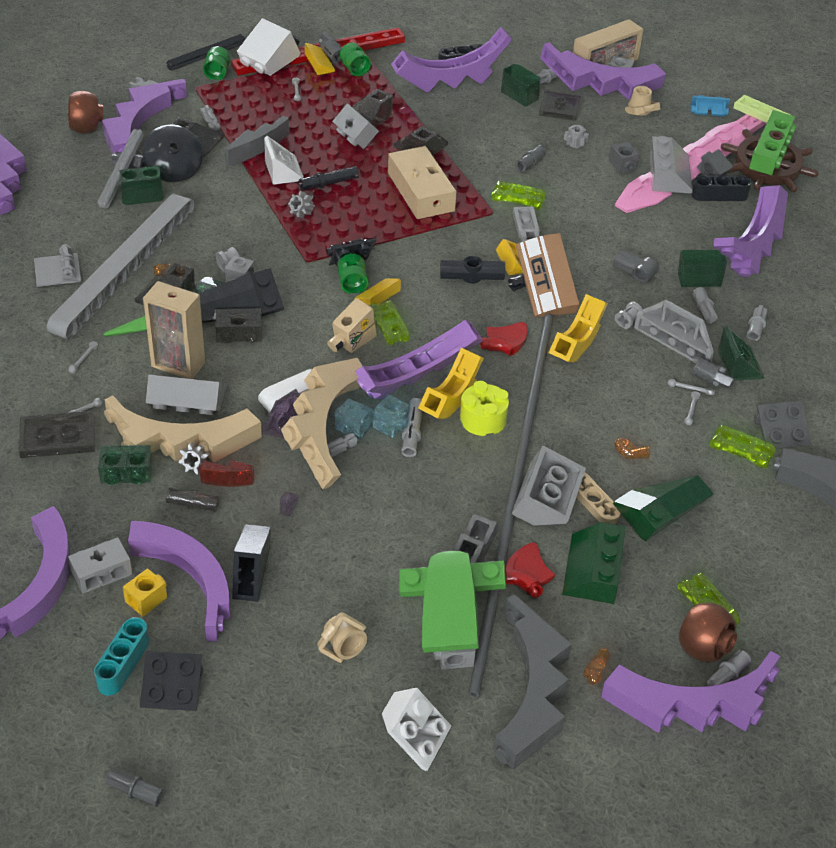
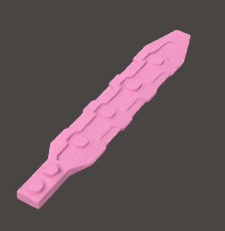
(639, 192)

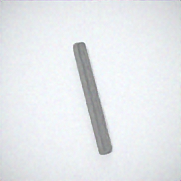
(122, 163)

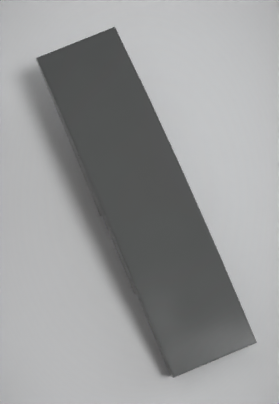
(252, 143)

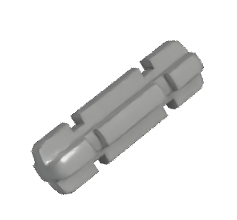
(210, 118)
(339, 445)

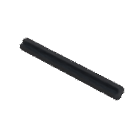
(201, 53)

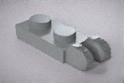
(526, 223)

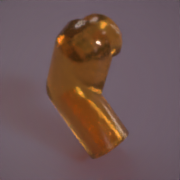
(629, 450)
(596, 666)

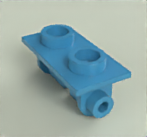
(717, 105)

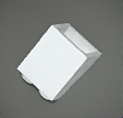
(268, 48)

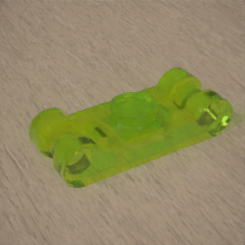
(518, 194)
(388, 321)
(742, 445)
(706, 594)

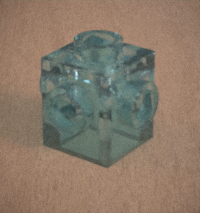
(390, 416)
(353, 418)

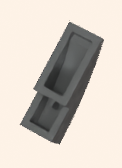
(477, 538)

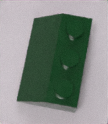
(595, 563)

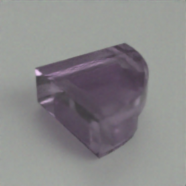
(288, 502)

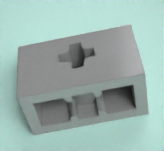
(355, 126)
(100, 565)

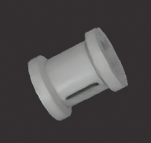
(628, 316)

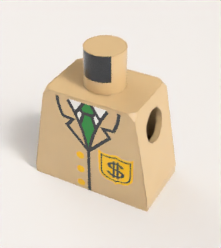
(353, 327)

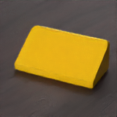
(318, 59)
(508, 253)
(380, 291)

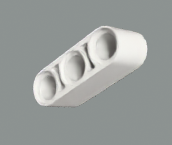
(274, 392)

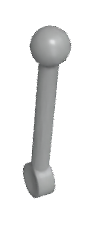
(296, 81)
(74, 368)
(672, 383)
(694, 395)
(96, 403)

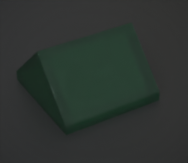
(738, 357)

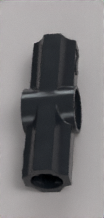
(472, 269)

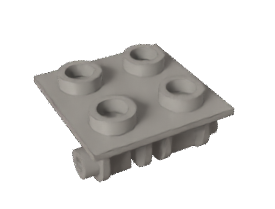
(58, 269)

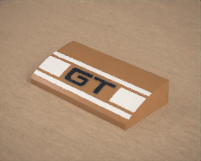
(547, 276)

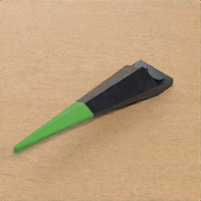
(243, 292)

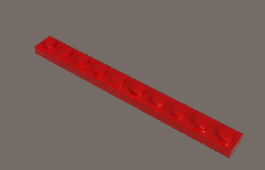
(365, 41)

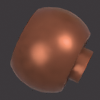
(84, 112)
(708, 632)

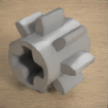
(576, 136)
(301, 204)
(191, 463)

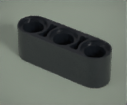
(721, 188)

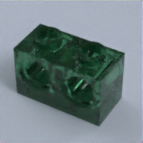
(125, 464)

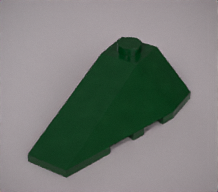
(659, 505)

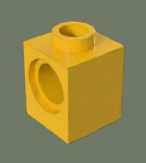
(145, 592)

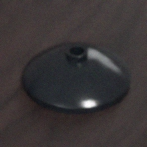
(173, 164)

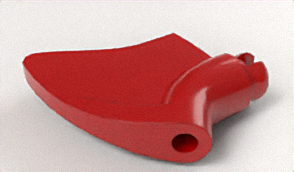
(505, 339)
(528, 570)

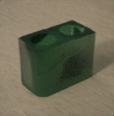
(518, 82)
(141, 185)
(701, 268)

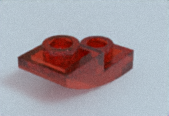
(232, 475)

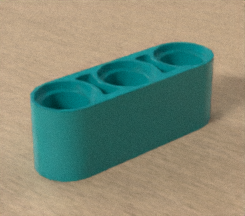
(121, 656)

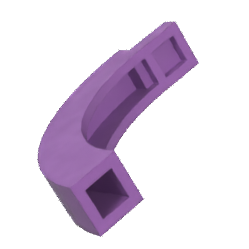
(187, 553)
(49, 581)

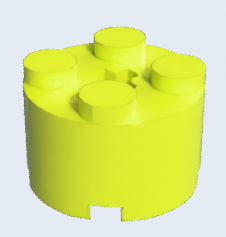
(484, 409)

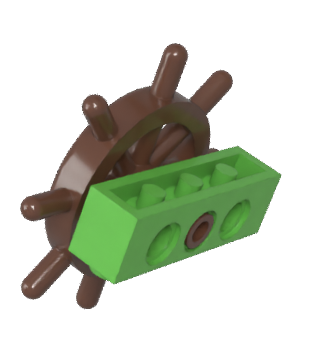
(770, 154)

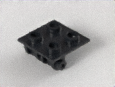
(359, 247)
(171, 681)

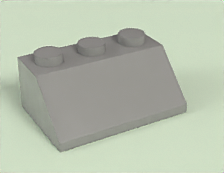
(669, 166)
(185, 394)
(548, 489)

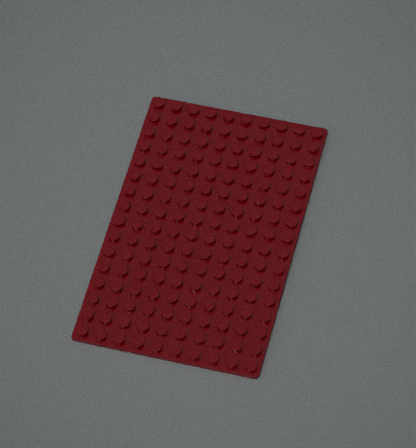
(343, 210)

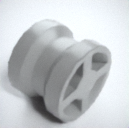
(224, 258)

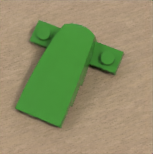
(450, 598)

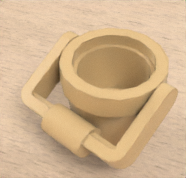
(641, 102)
(345, 637)

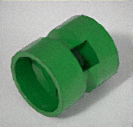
(355, 59)
(216, 63)
(352, 274)

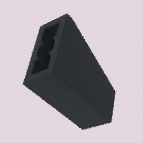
(250, 562)

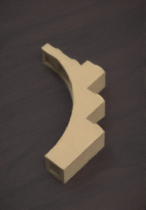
(312, 406)
(218, 436)

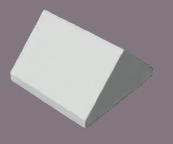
(281, 163)

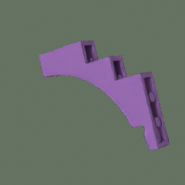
(579, 73)
(143, 104)

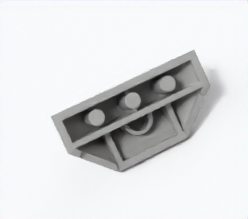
(676, 330)

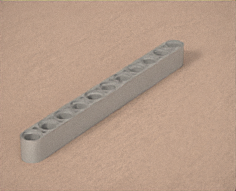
(119, 267)

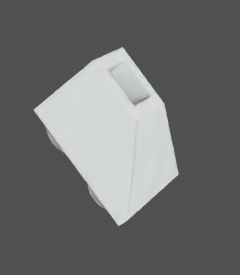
(415, 725)

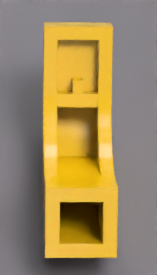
(581, 333)
(446, 398)

